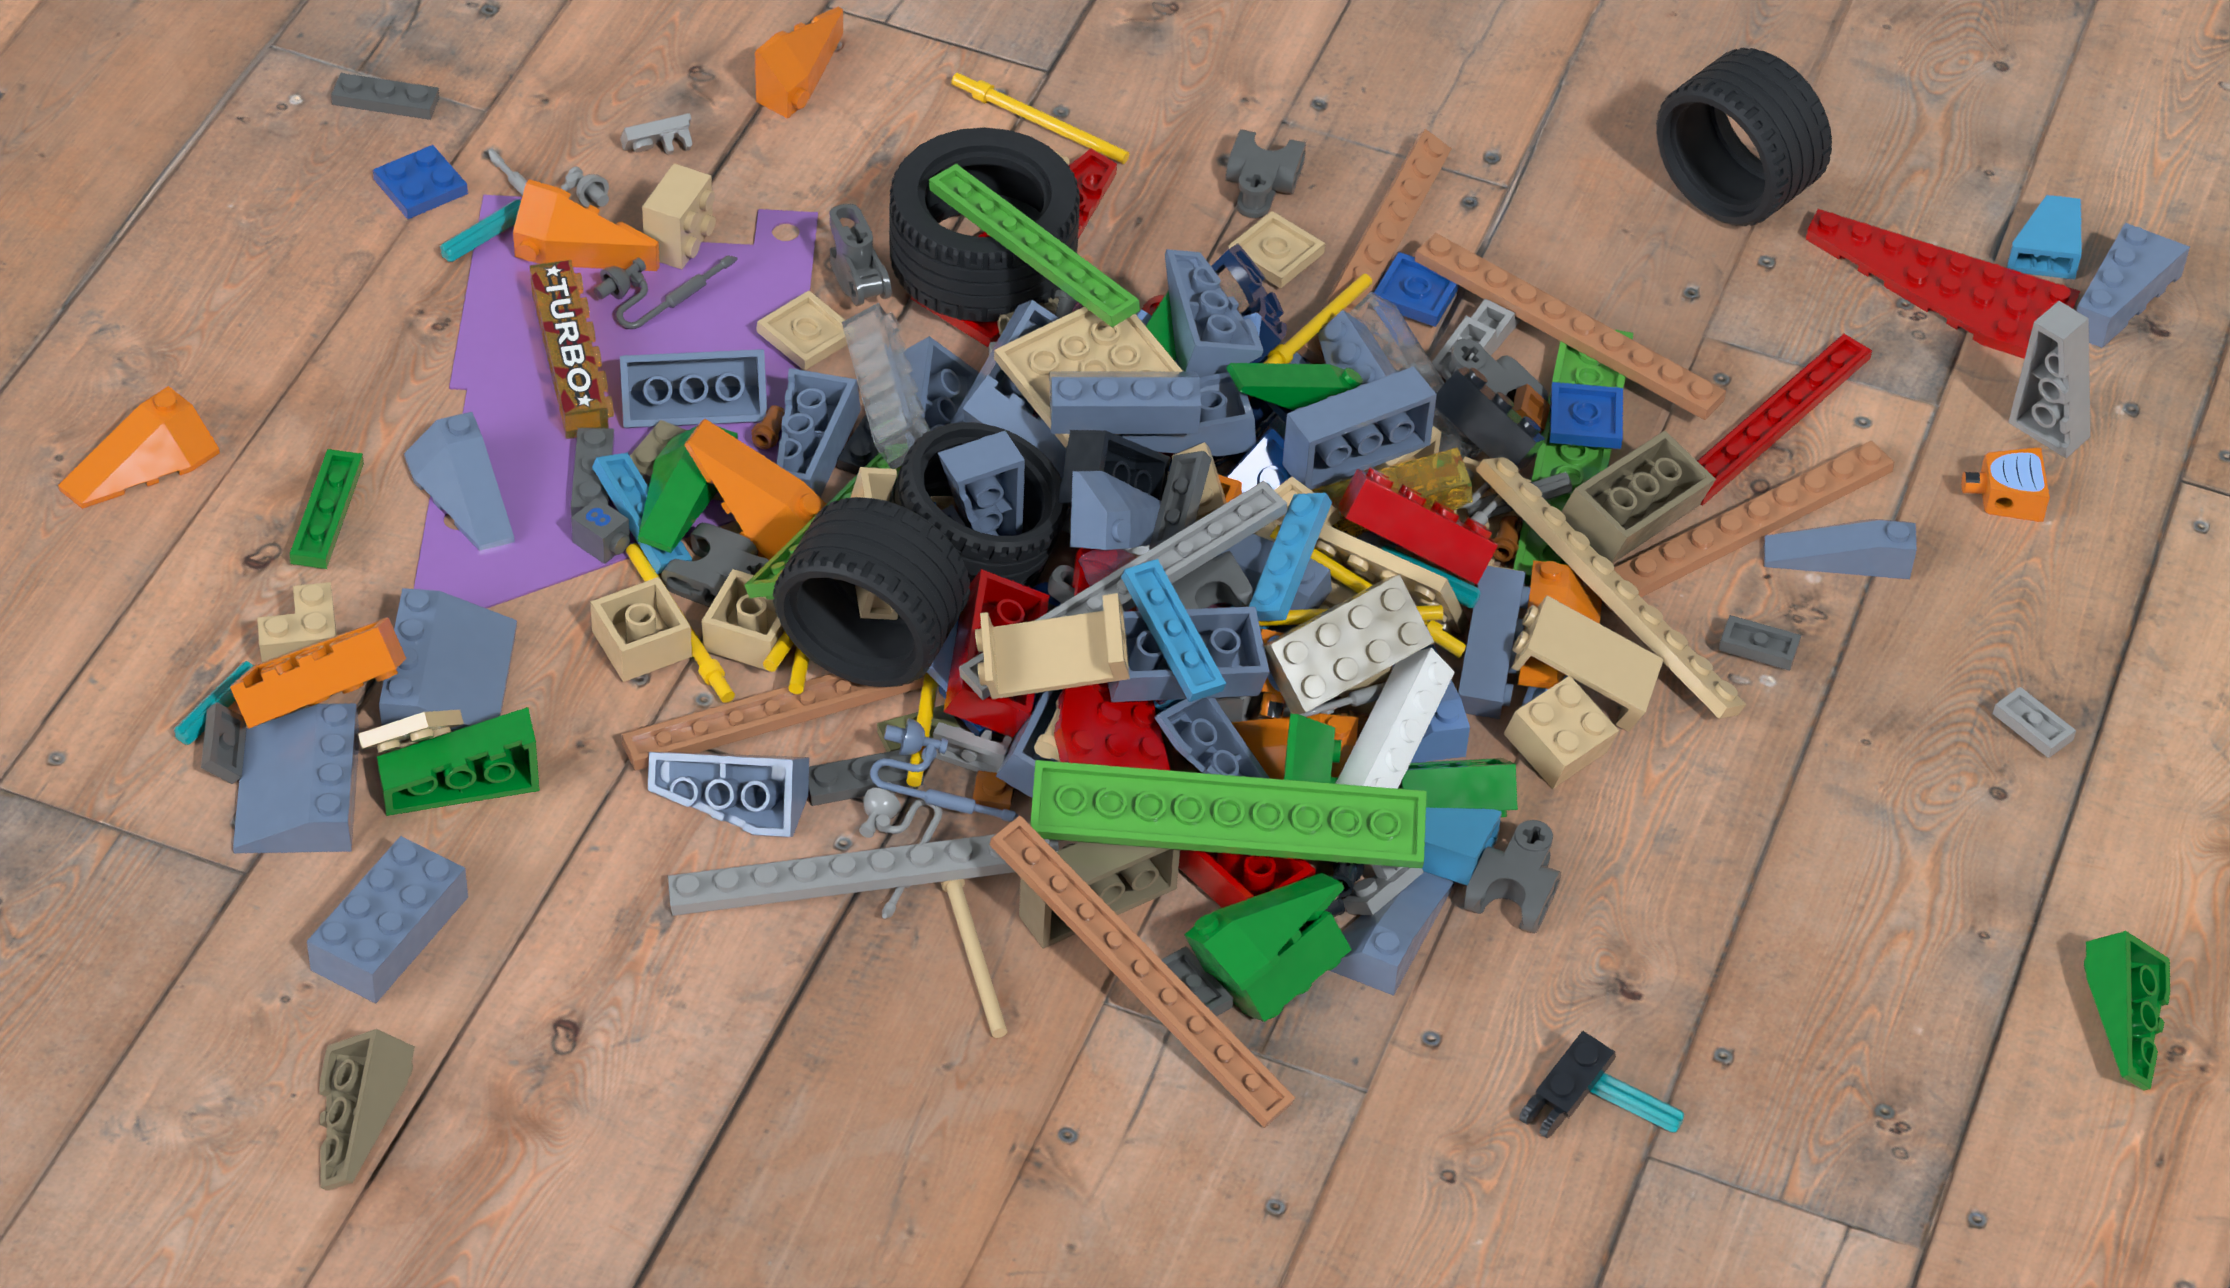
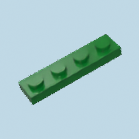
(326, 509)

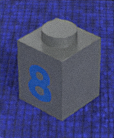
(600, 530)

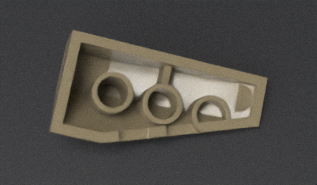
(361, 1087)

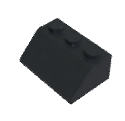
(1488, 418)

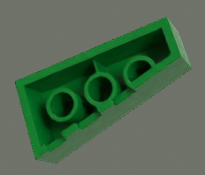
(462, 766)

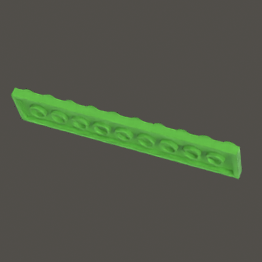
(1553, 458)
(1229, 814)

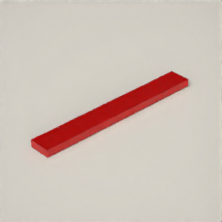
(1783, 411)

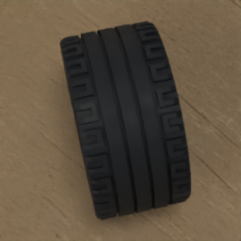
(973, 274)

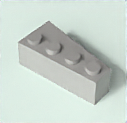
(2055, 382)

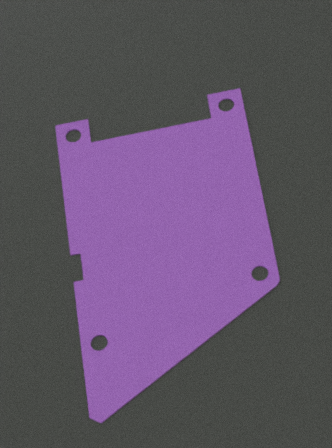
(517, 410)

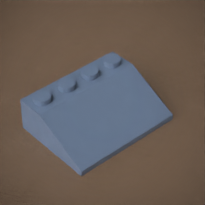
(453, 659)
(299, 782)

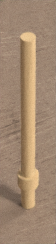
(975, 956)

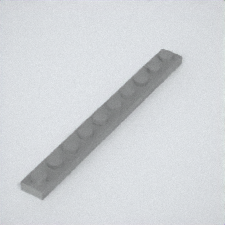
(1176, 555)
(836, 874)

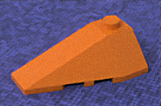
(793, 62)
(559, 229)
(148, 444)
(760, 494)
(1568, 588)
(1269, 740)

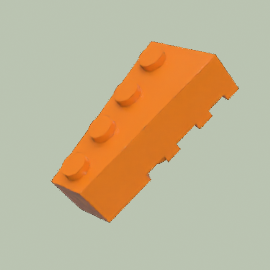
(318, 672)

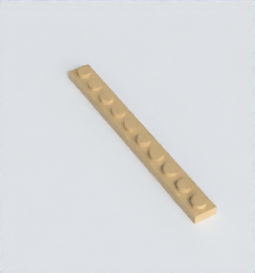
(1617, 593)

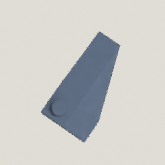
(941, 380)
(458, 475)
(1851, 548)
(748, 791)

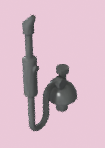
(617, 283)

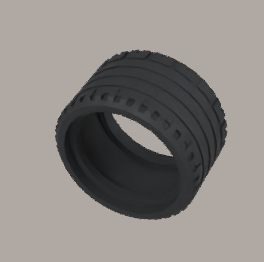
(1777, 114)
(1011, 557)
(894, 558)

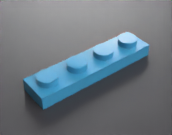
(629, 495)
(1290, 556)
(1173, 630)

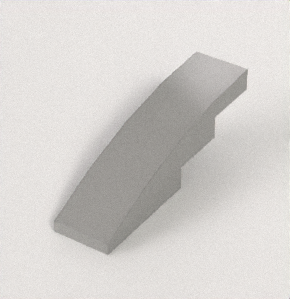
(1487, 326)

